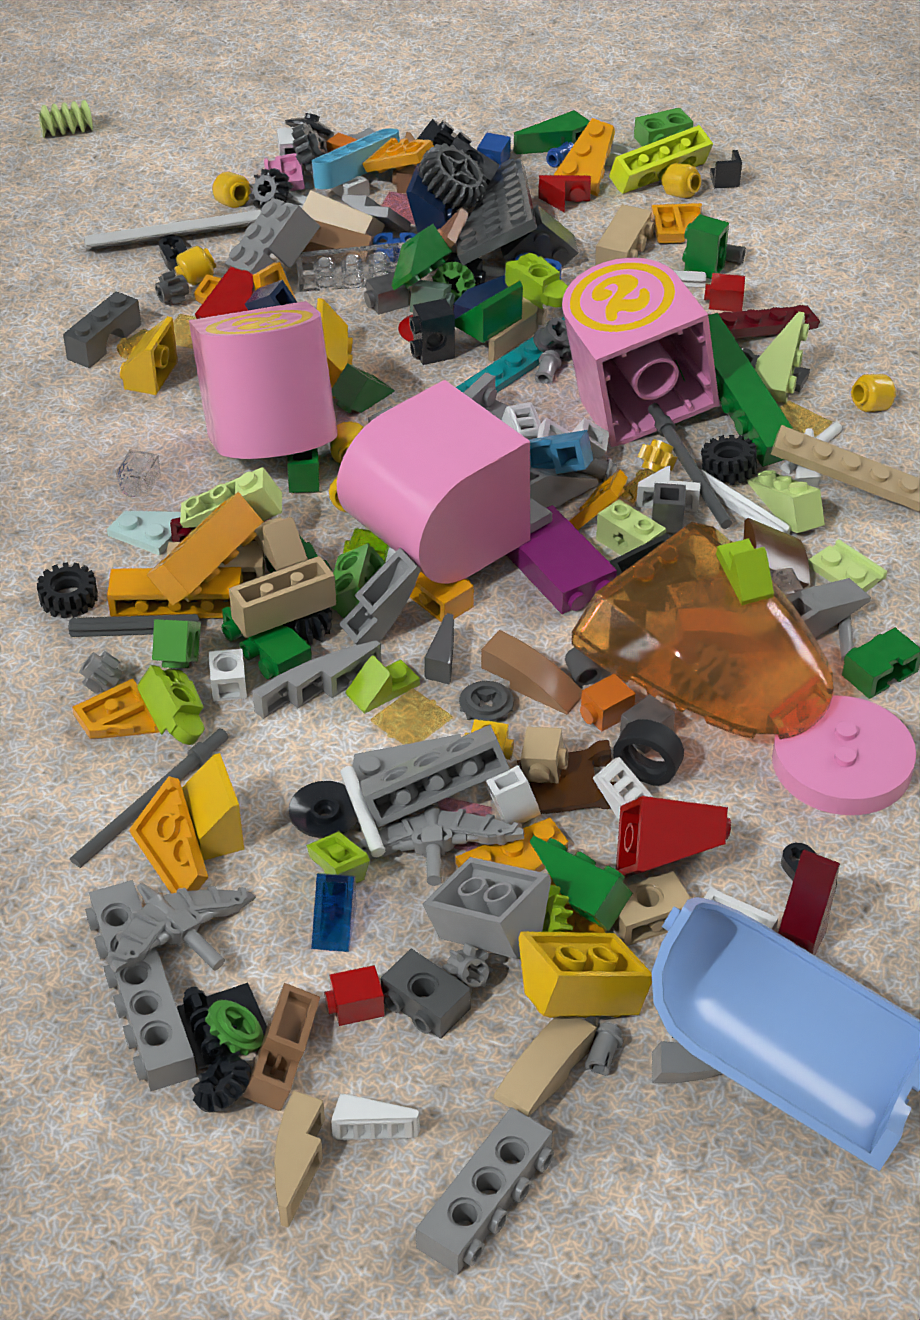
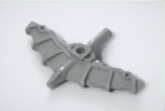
(437, 833)
(174, 921)

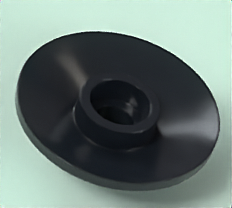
(313, 120)
(319, 799)

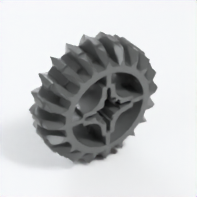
(452, 176)

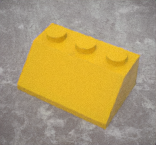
(336, 340)
(582, 974)

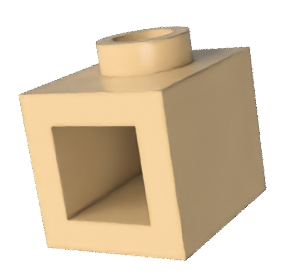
(543, 754)

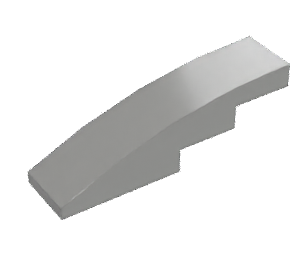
(325, 674)

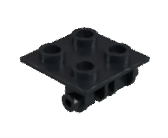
(194, 1010)

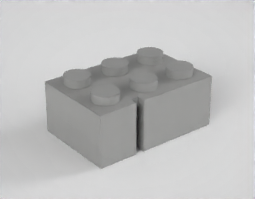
(278, 230)

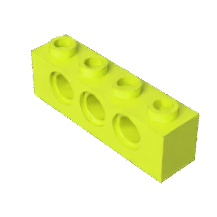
(650, 162)

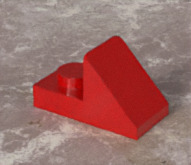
(562, 188)

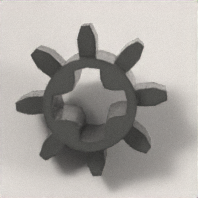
(172, 288)

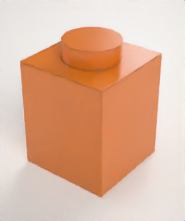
(606, 702)

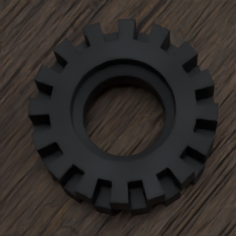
(730, 459)
(70, 602)

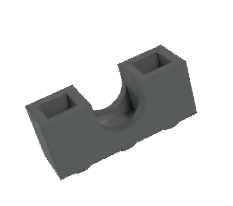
(88, 338)

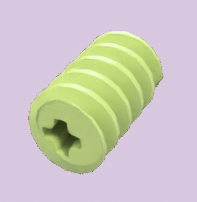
(65, 118)

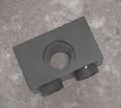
(444, 999)

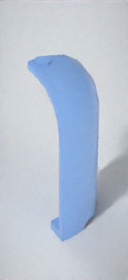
(788, 1027)

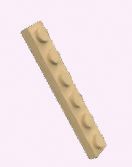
(847, 467)

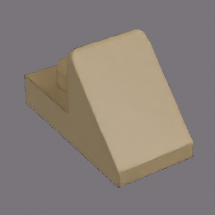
(280, 542)

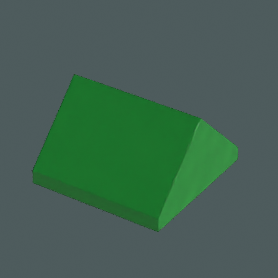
(493, 314)

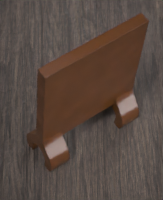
(576, 783)

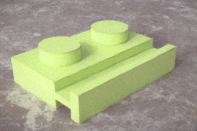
(845, 562)

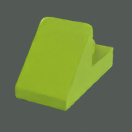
(746, 570)
(380, 684)
(339, 856)

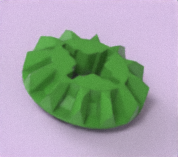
(455, 270)
(226, 1014)

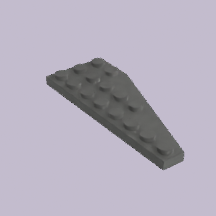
(500, 215)

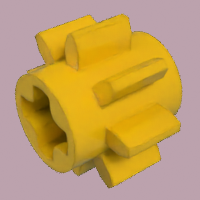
(657, 456)

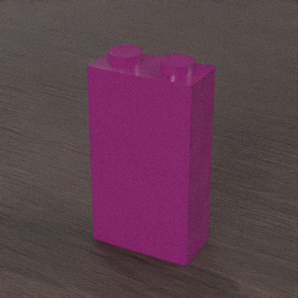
(563, 564)

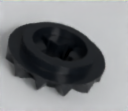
(231, 1078)

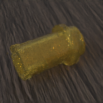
(126, 344)
(632, 487)

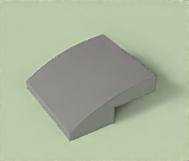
(384, 214)

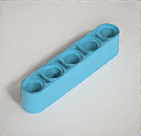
(346, 162)

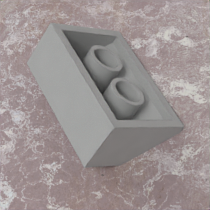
(489, 905)

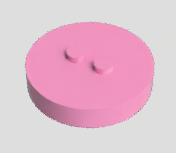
(849, 760)

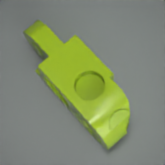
(539, 280)
(172, 703)

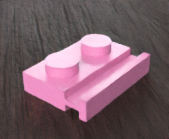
(289, 165)

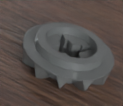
(499, 694)

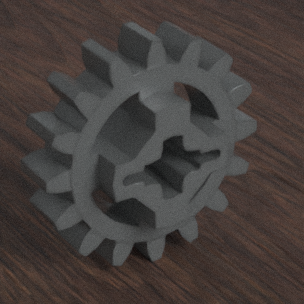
(307, 145)

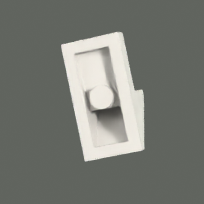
(646, 490)

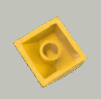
(151, 359)
(214, 809)

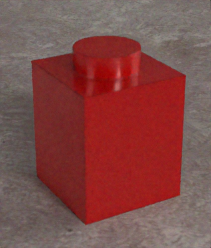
(725, 292)
(355, 995)

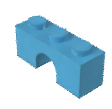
(562, 452)

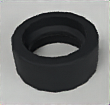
(659, 739)

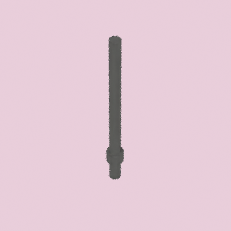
(666, 429)
(197, 755)

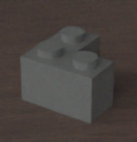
(548, 240)

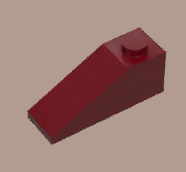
(810, 901)

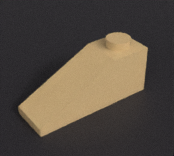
(518, 332)

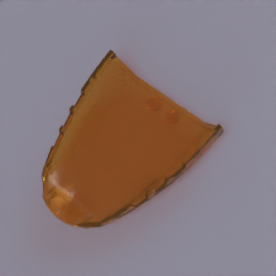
(690, 640)

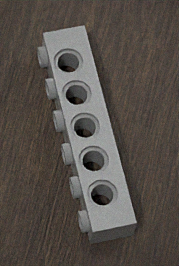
(141, 992)

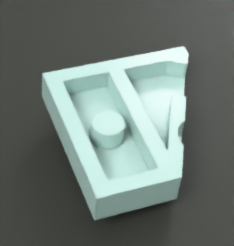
(144, 529)

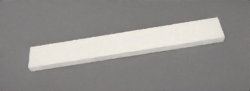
(177, 228)

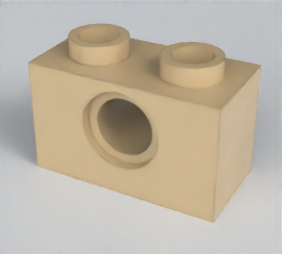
(649, 908)

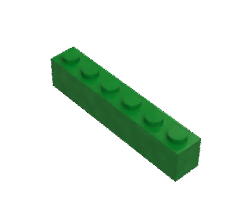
(744, 393)

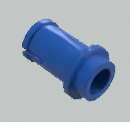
(557, 155)

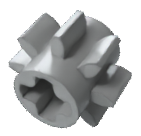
(100, 672)
(474, 960)

